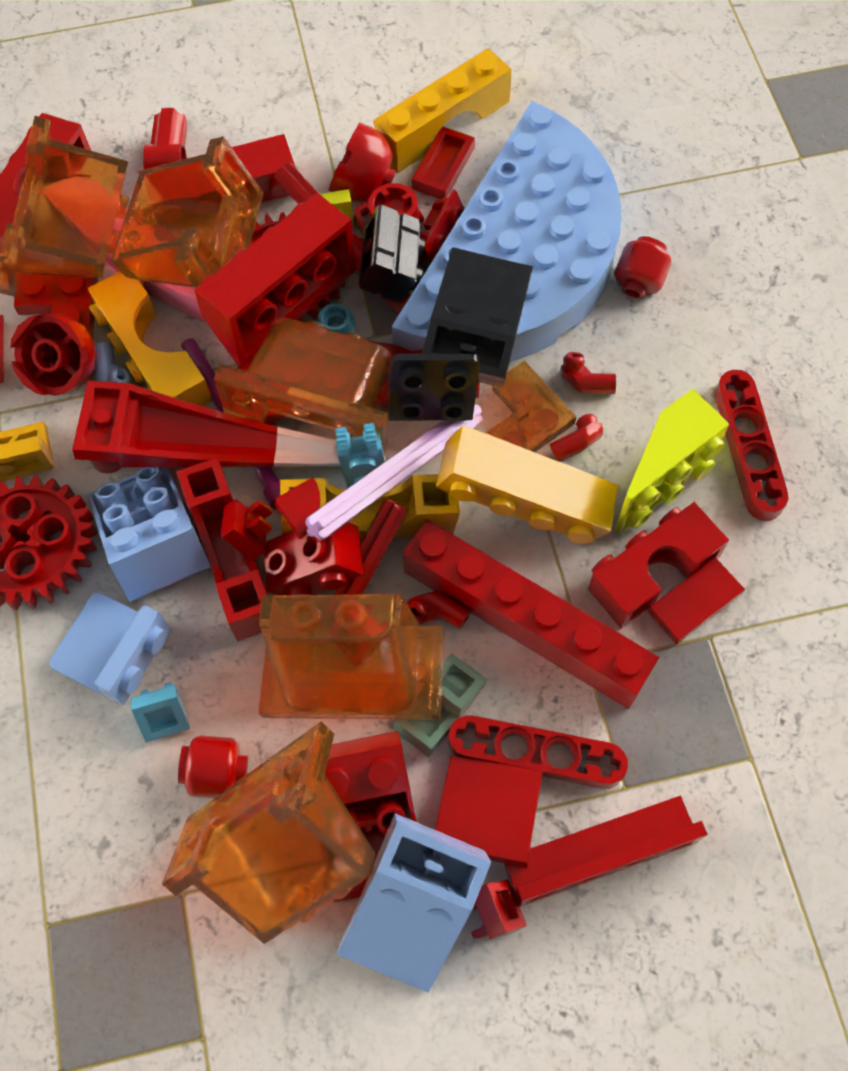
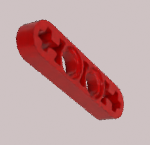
(757, 443)
(538, 743)

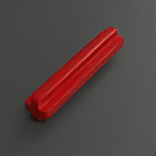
(375, 545)

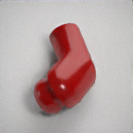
(588, 433)
(437, 606)

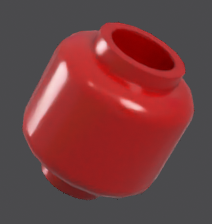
(643, 267)
(211, 765)

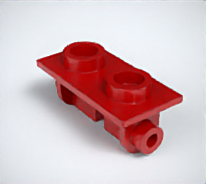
(440, 223)

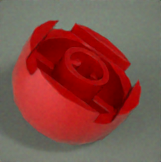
(364, 164)
(53, 354)

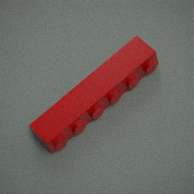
(529, 614)

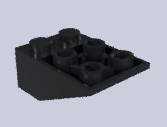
(479, 311)

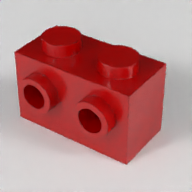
(311, 563)

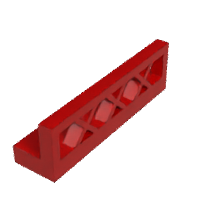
(604, 850)

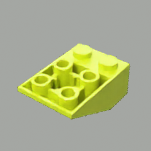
(679, 449)

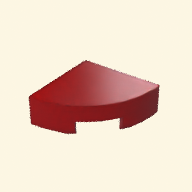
(298, 505)

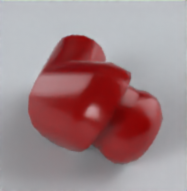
(582, 379)

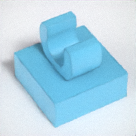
(160, 712)

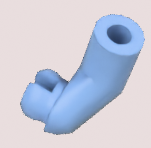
(105, 369)

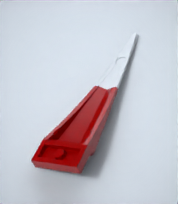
(157, 430)

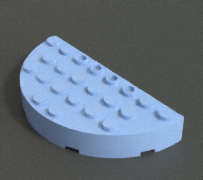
(540, 206)

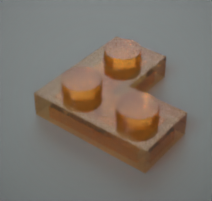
(536, 410)

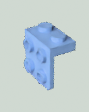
(110, 647)

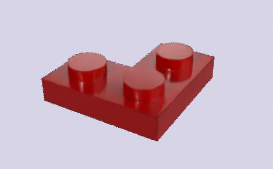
(56, 295)

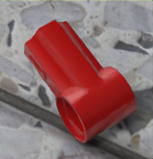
(167, 139)

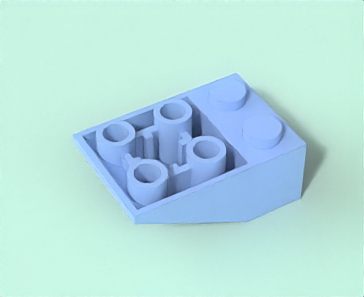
(147, 532)
(414, 903)

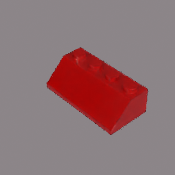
(278, 276)

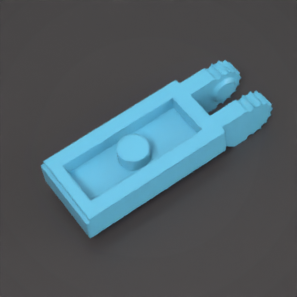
(359, 454)

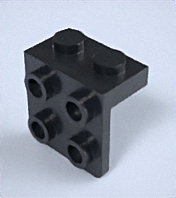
(432, 387)

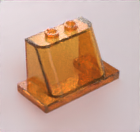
(63, 212)
(188, 218)
(311, 378)
(349, 658)
(274, 842)

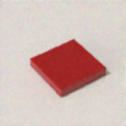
(491, 807)

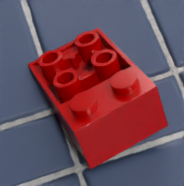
(372, 785)

